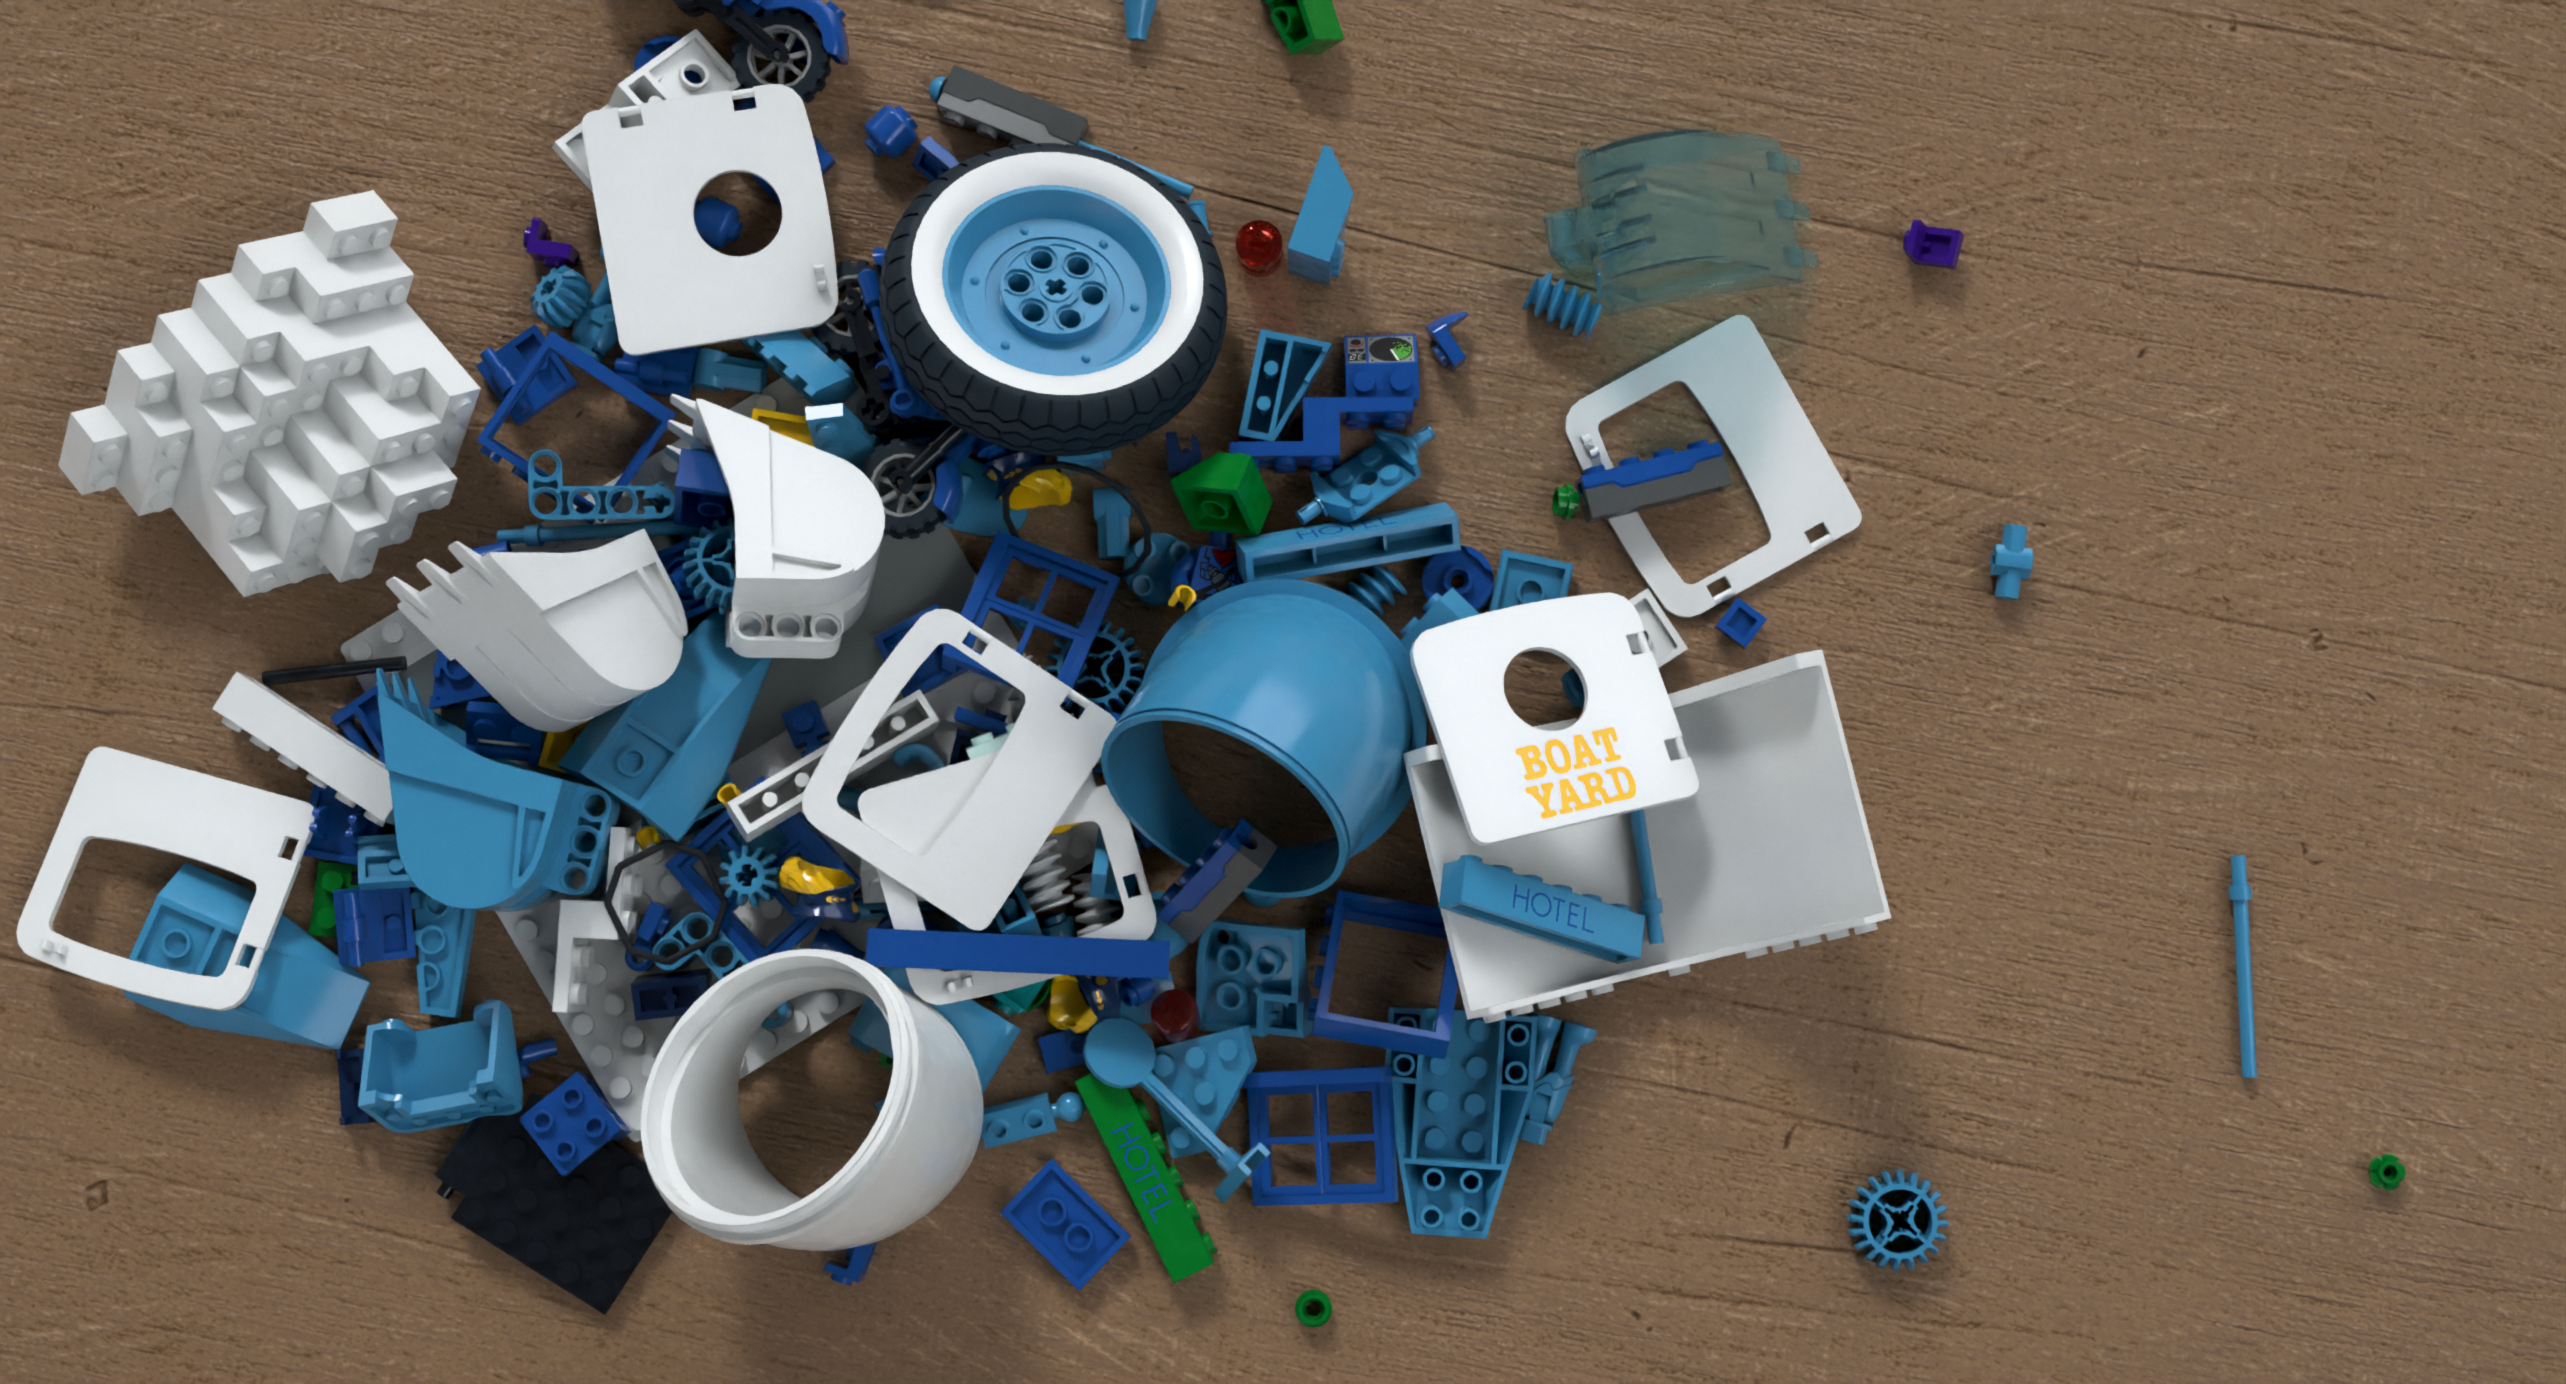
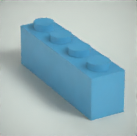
(805, 366)

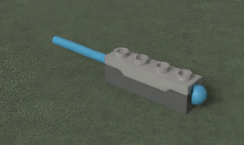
(1017, 116)

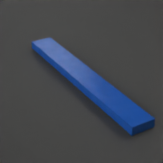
(1017, 953)

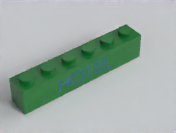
(1148, 1177)

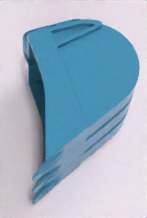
(483, 826)

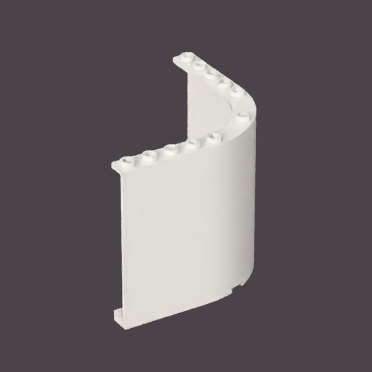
(1745, 864)

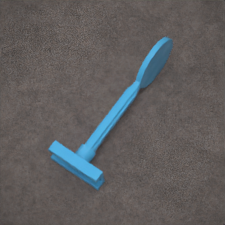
(1124, 1057)

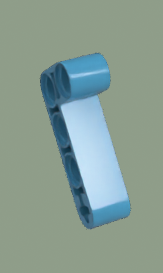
(601, 494)
(683, 937)

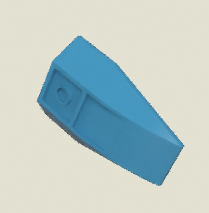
(677, 740)
(300, 985)
(1460, 1118)

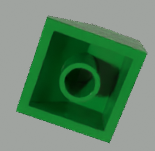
(1224, 494)

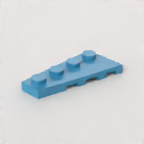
(444, 952)

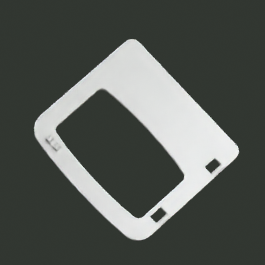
(1765, 434)
(1012, 807)
(919, 811)
(184, 815)

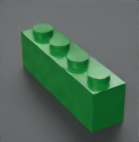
(1306, 24)

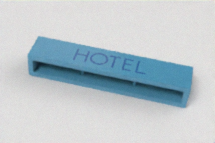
(1349, 546)
(1541, 909)

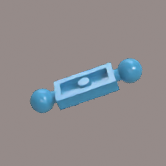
(1028, 1117)

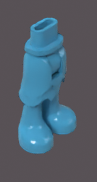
(596, 328)
(1552, 1088)

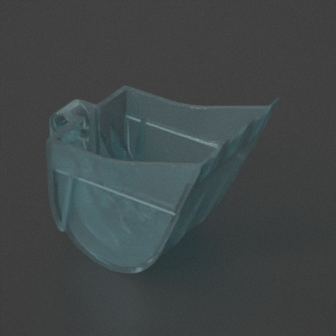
(1681, 218)

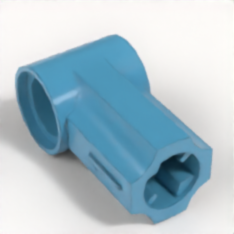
(718, 370)
(1112, 518)

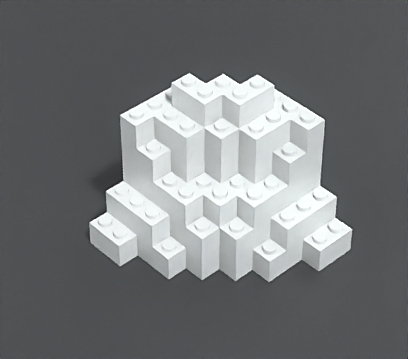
(287, 407)

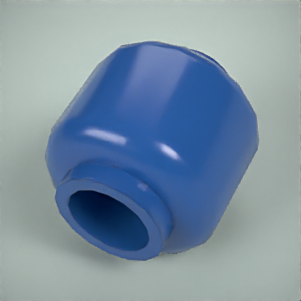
(890, 131)
(717, 221)

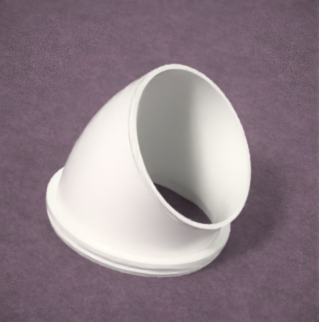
(897, 1175)

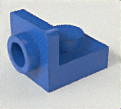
(858, 1265)

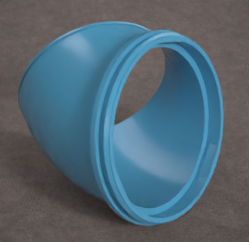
(1299, 680)

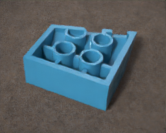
(1317, 239)

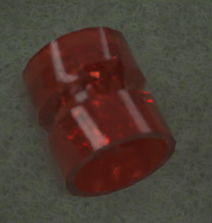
(1259, 248)

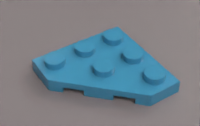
(1206, 1079)

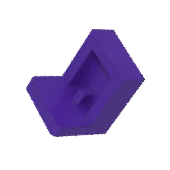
(1933, 245)
(552, 253)

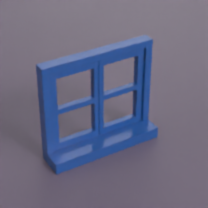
(983, 598)
(802, 838)
(1319, 1083)

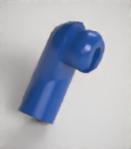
(533, 1052)

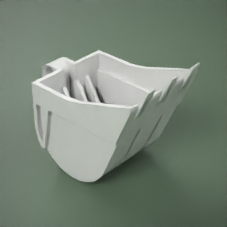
(802, 534)
(554, 630)

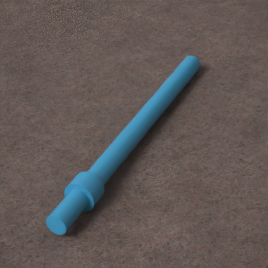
(537, 534)
(2240, 894)
(1651, 905)

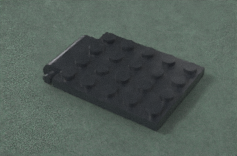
(572, 1228)

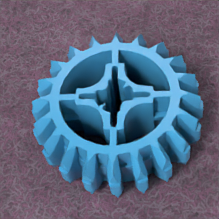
(700, 568)
(1108, 658)
(1909, 1207)

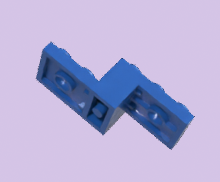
(1322, 432)

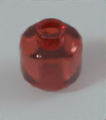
(1175, 1015)

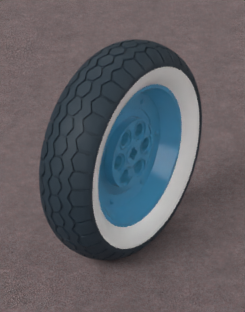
(1039, 384)

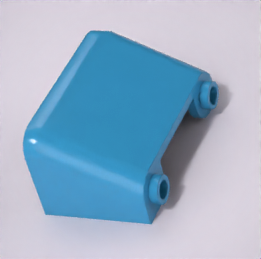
(982, 1031)
(441, 1072)

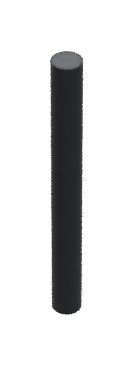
(333, 670)

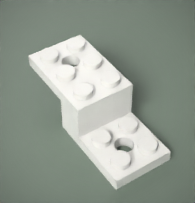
(656, 81)
(590, 920)

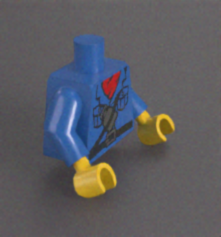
(1204, 572)

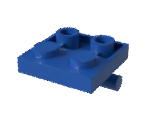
(506, 365)
(660, 372)
(373, 925)

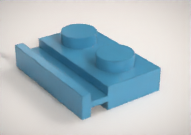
(380, 864)

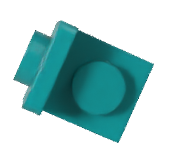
(1018, 999)

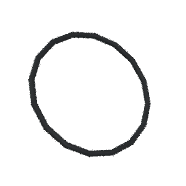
(1090, 471)

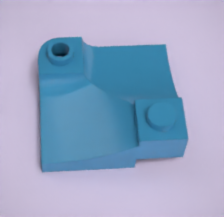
(1253, 979)

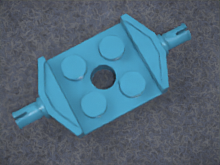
(1388, 462)

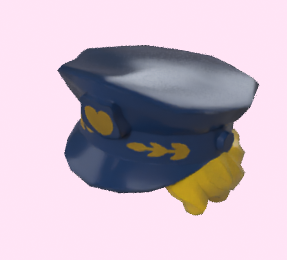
(1034, 490)
(820, 891)
(1082, 1000)

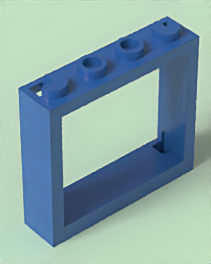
(554, 342)
(1392, 915)

